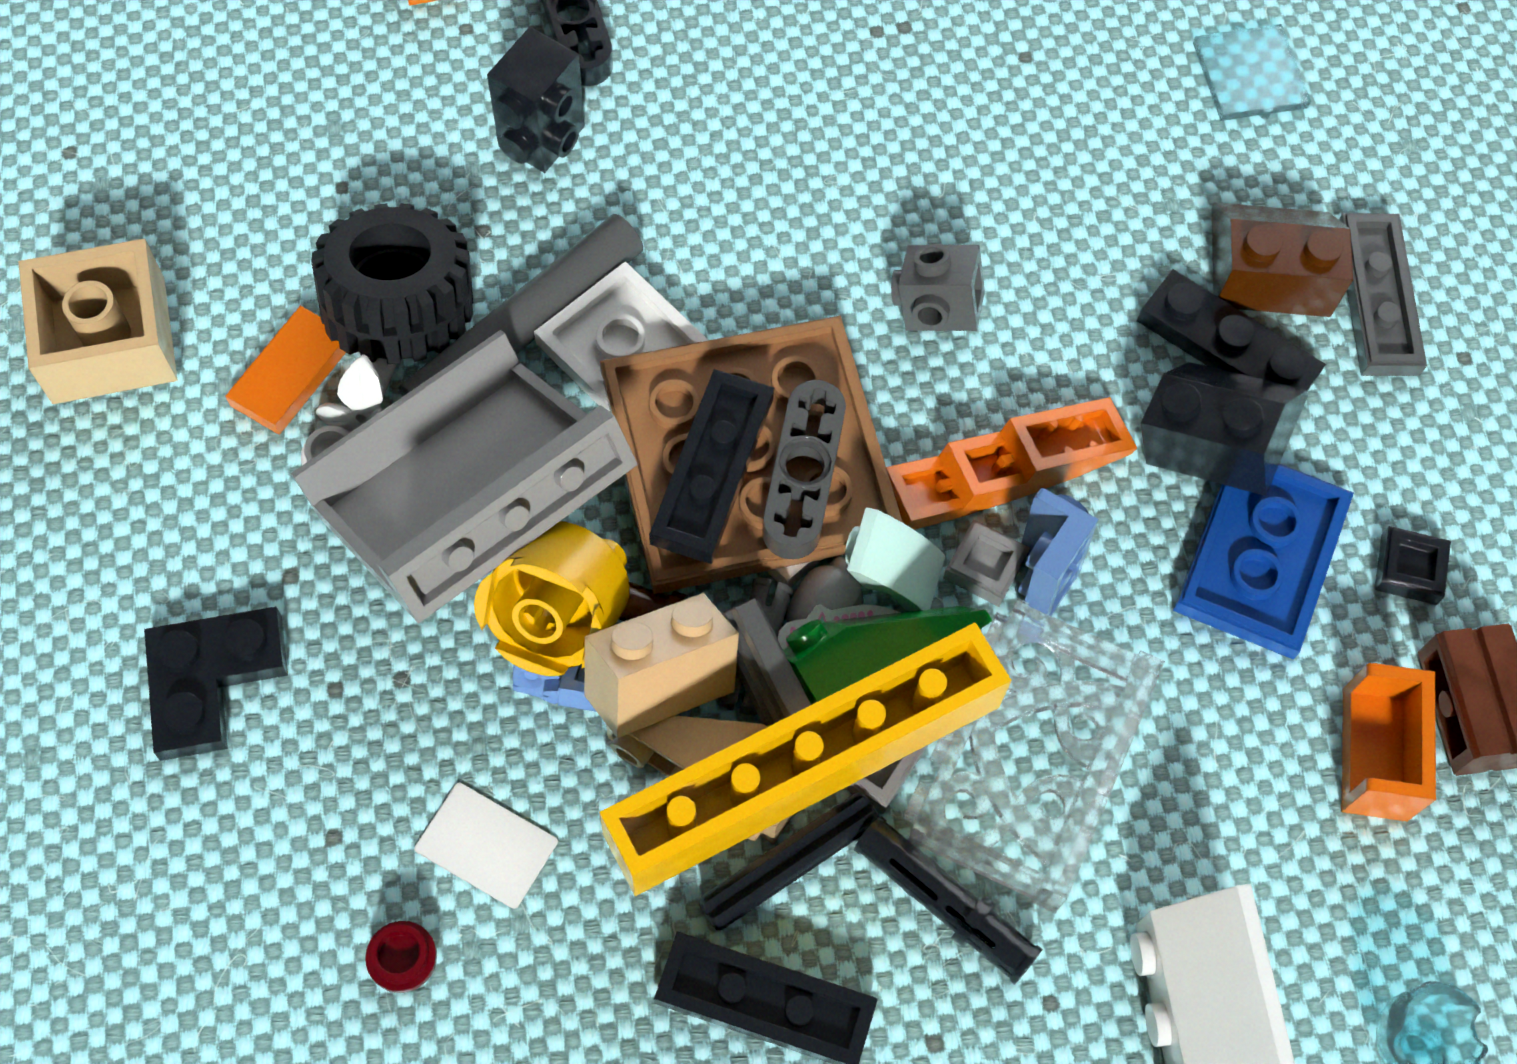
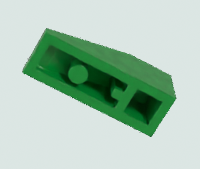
(848, 650)

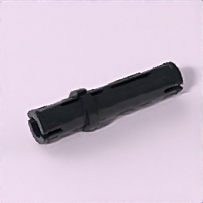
(948, 900)

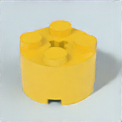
(553, 597)

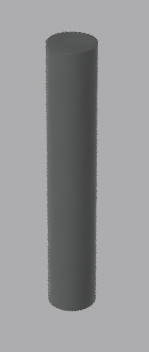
(544, 295)

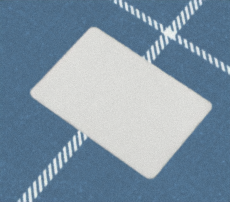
(486, 845)

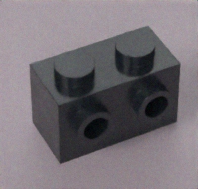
(537, 100)

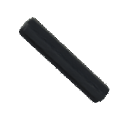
(787, 861)

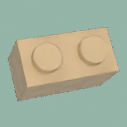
(660, 664)

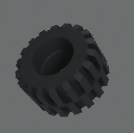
(393, 282)

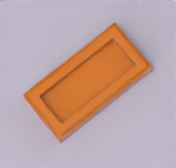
(286, 372)

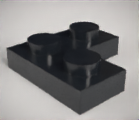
(193, 663)

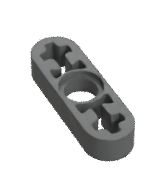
(784, 487)

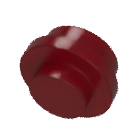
(401, 956)

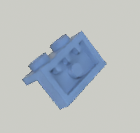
(1058, 540)

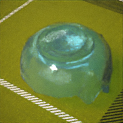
(1430, 1027)

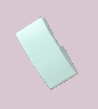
(894, 560)

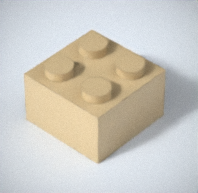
(97, 321)

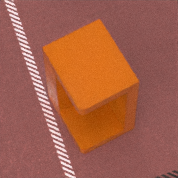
(1388, 742)

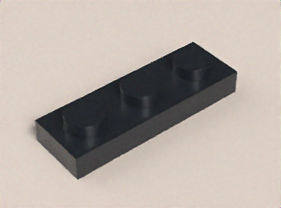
(1224, 335)
(711, 466)
(765, 1000)

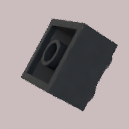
(1220, 425)

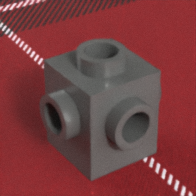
(940, 287)

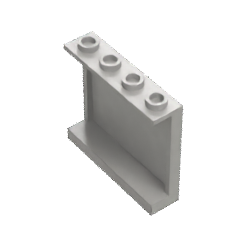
(461, 475)

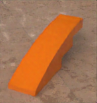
(1010, 464)

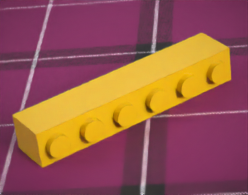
(803, 758)

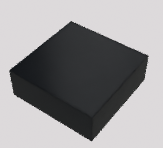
(1412, 565)

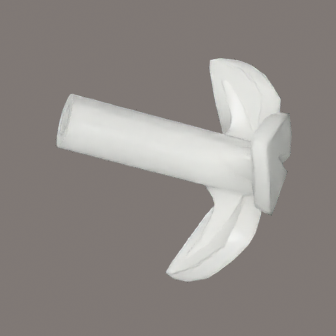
(361, 391)

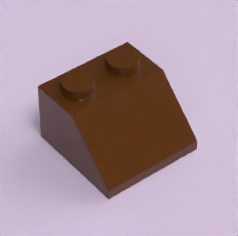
(1280, 259)

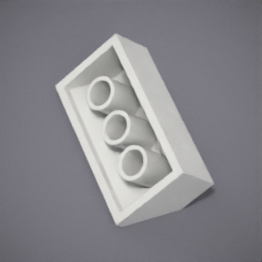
(1210, 982)

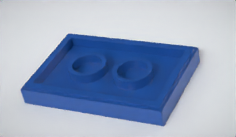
(1265, 560)

